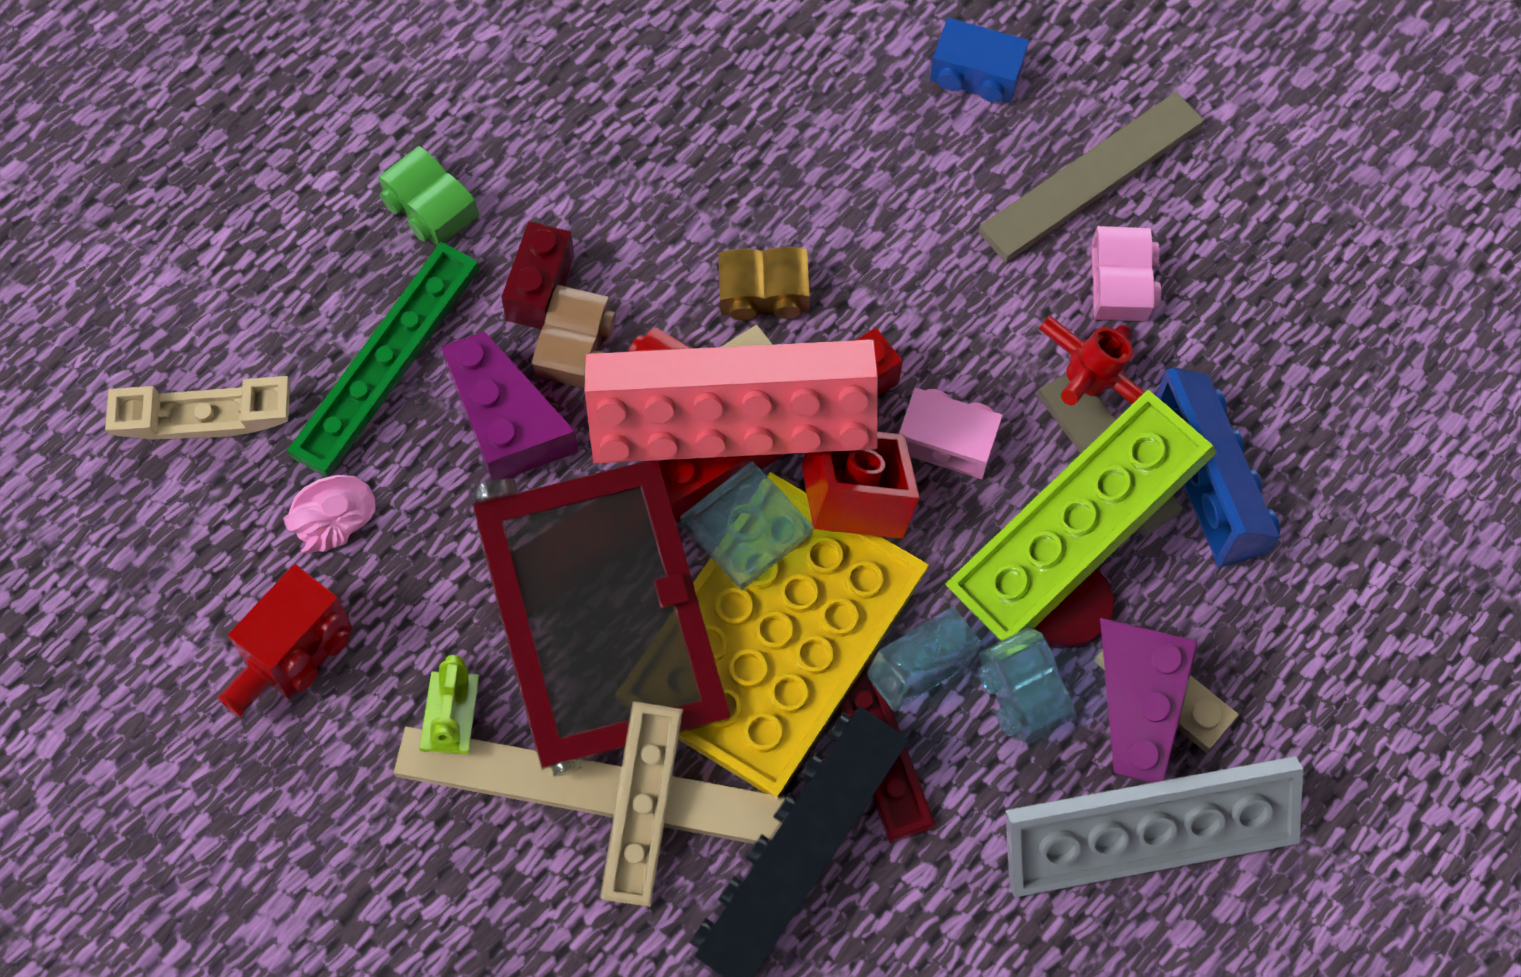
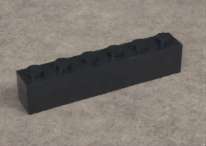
(799, 847)

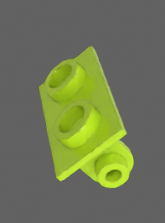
(449, 708)

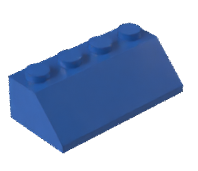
(1225, 489)

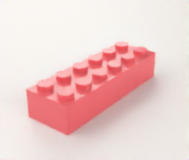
(732, 401)

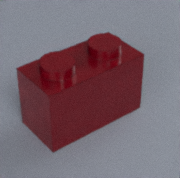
(538, 268)

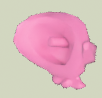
(330, 511)

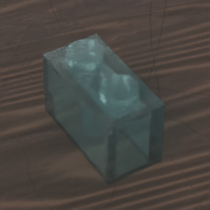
(923, 658)

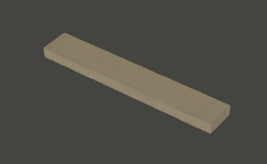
(1090, 177)

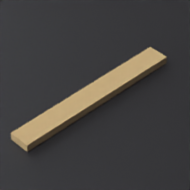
(594, 789)

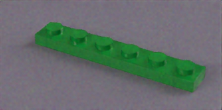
(383, 360)

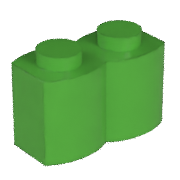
(428, 196)

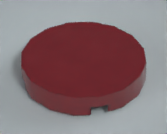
(1078, 616)

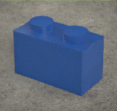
(978, 60)

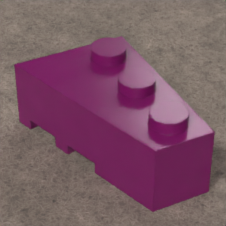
(505, 410)
(1145, 696)

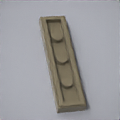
(1083, 425)

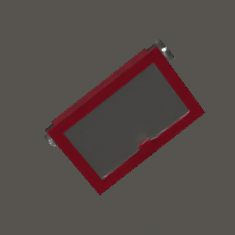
(596, 609)

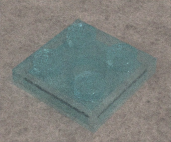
(746, 525)

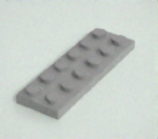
(1154, 826)

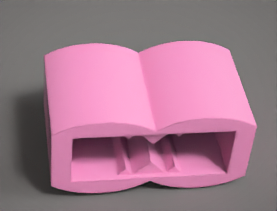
(1124, 273)

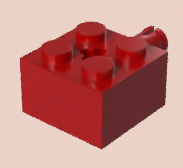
(862, 489)
(286, 639)

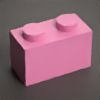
(950, 432)

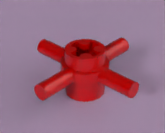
(1095, 362)

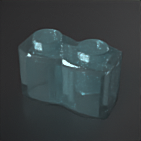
(1026, 686)

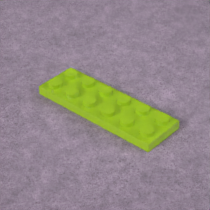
(1081, 517)

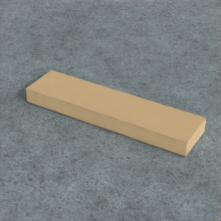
(641, 804)

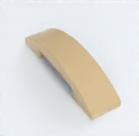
(198, 414)

